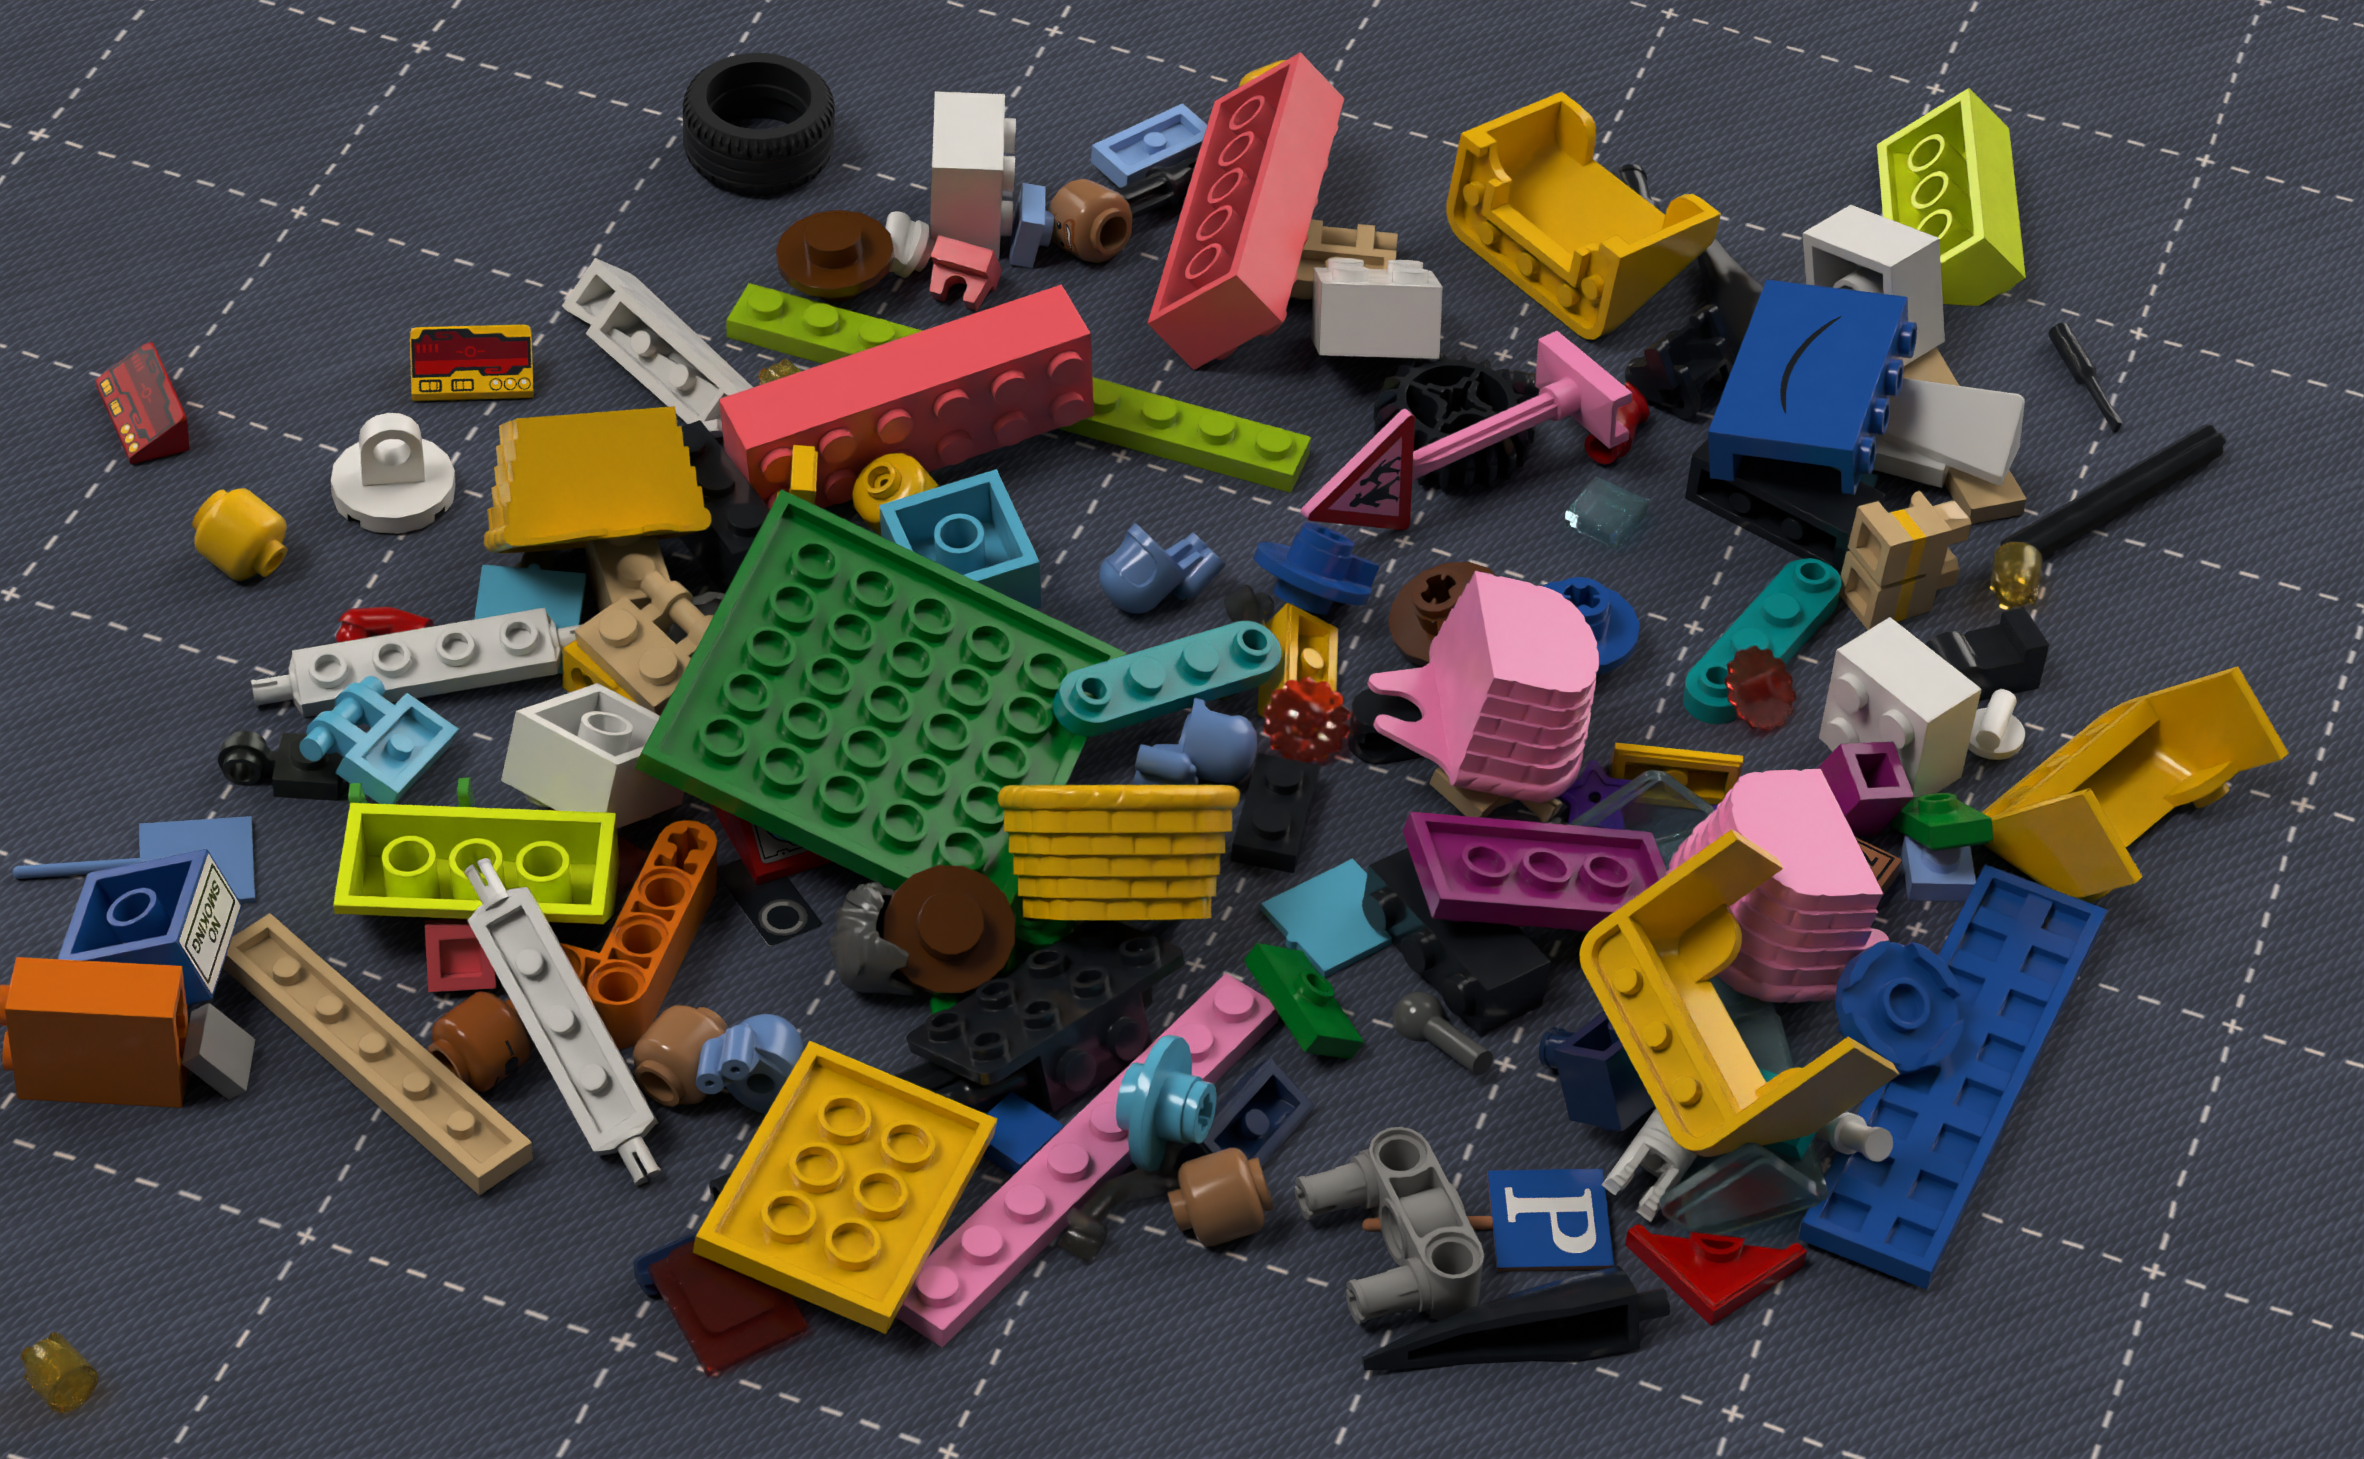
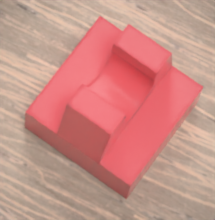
(965, 264)
(456, 957)

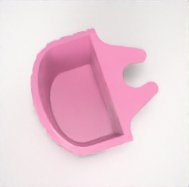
(1501, 691)
(1812, 912)

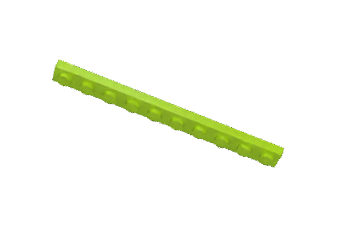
(1120, 416)

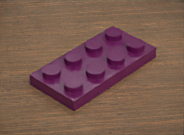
(1528, 870)

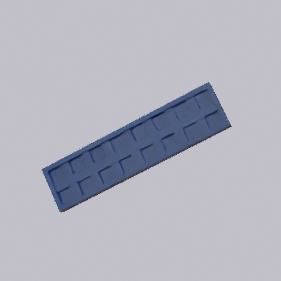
(2015, 966)

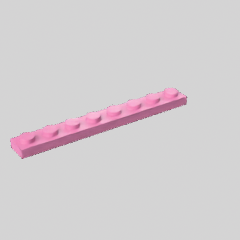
(1067, 1172)

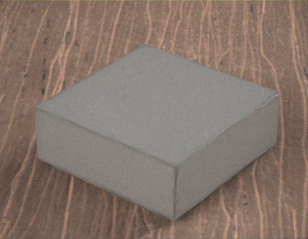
(218, 1051)

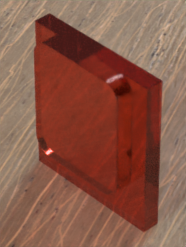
(723, 1310)

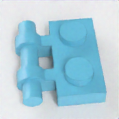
(395, 750)

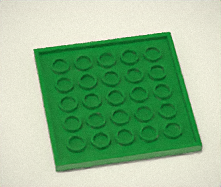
(870, 702)

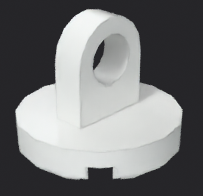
(392, 477)

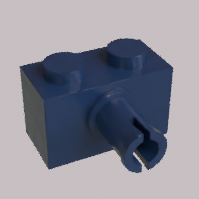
(1596, 1075)

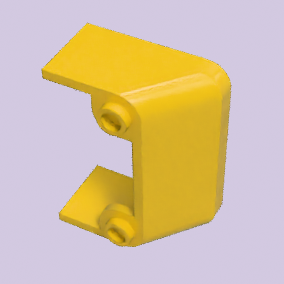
(2125, 773)
(1654, 983)

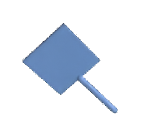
(225, 838)

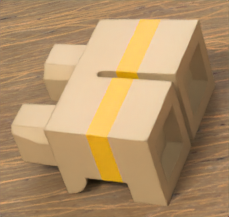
(1901, 558)

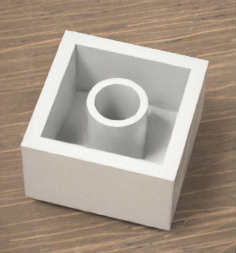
(971, 169)
(1881, 257)
(1376, 310)
(1906, 694)
(584, 755)

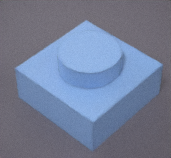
(1030, 225)
(1937, 874)

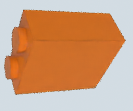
(96, 1032)

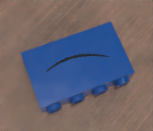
(1813, 380)

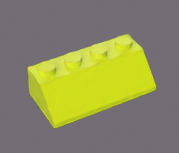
(1958, 184)
(416, 858)

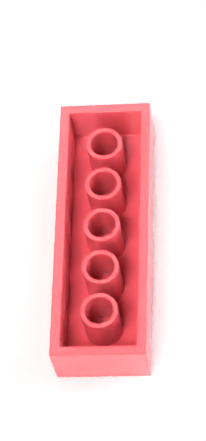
(1247, 213)
(923, 395)

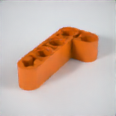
(651, 932)

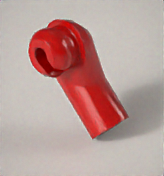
(378, 621)

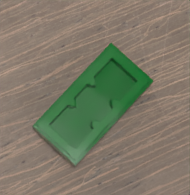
(1943, 822)
(1304, 1001)

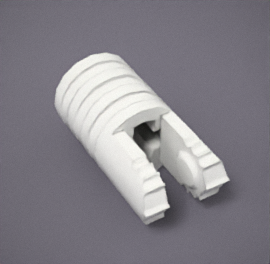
(1657, 1154)

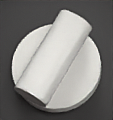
(910, 243)
(1995, 730)

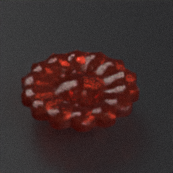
(1760, 688)
(1306, 720)

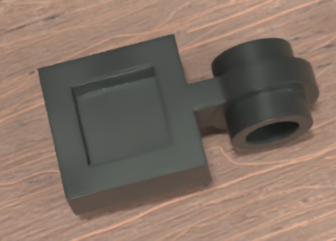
(248, 758)

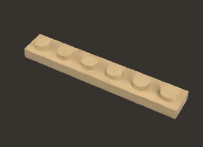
(376, 1055)

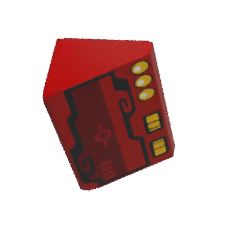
(144, 406)

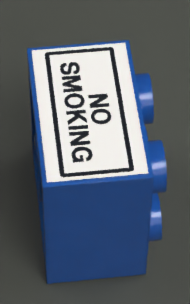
(158, 914)

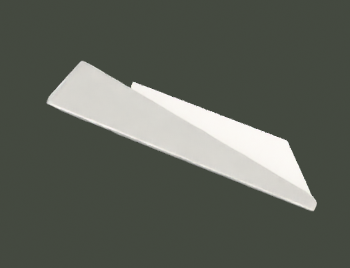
(654, 344)
(1950, 427)

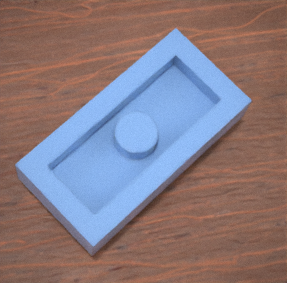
(1152, 143)

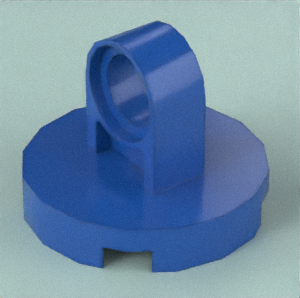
(1900, 1004)

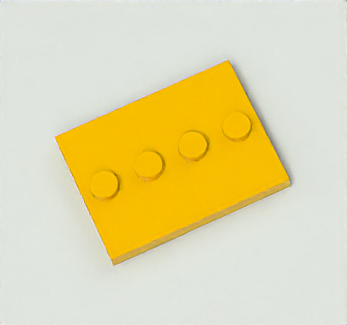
(845, 1187)

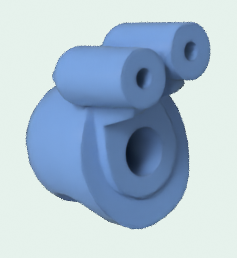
(1144, 573)
(1209, 749)
(751, 1060)

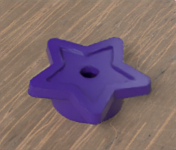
(1592, 782)

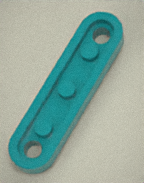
(1777, 620)
(1166, 678)

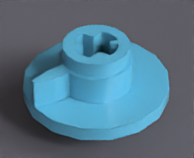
(1164, 1102)

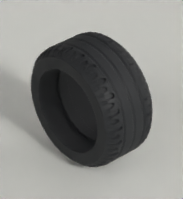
(755, 158)

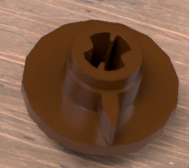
(835, 254)
(1425, 605)
(952, 928)

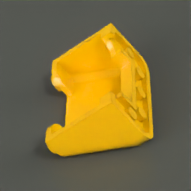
(1563, 222)

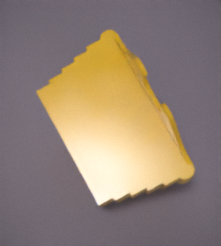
(592, 481)
(1117, 849)

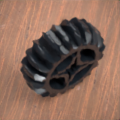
(1449, 398)

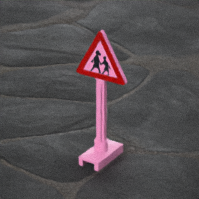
(1378, 480)

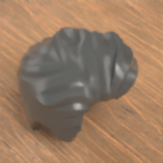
(859, 951)

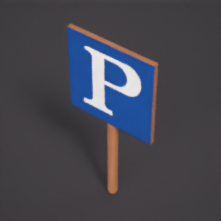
(1544, 1220)

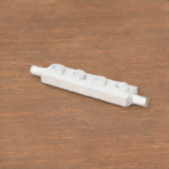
(423, 661)
(562, 1021)

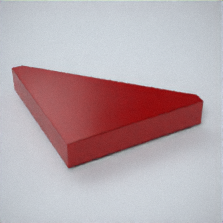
(1714, 1270)

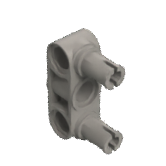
(1419, 1223)

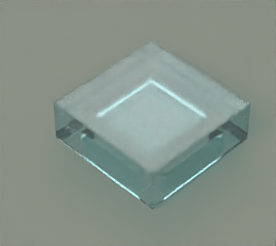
(1606, 513)

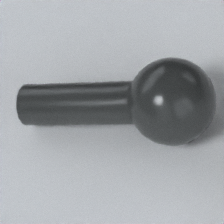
(1422, 1018)

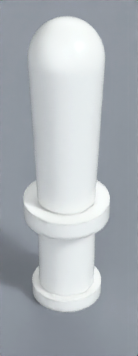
(1851, 1134)

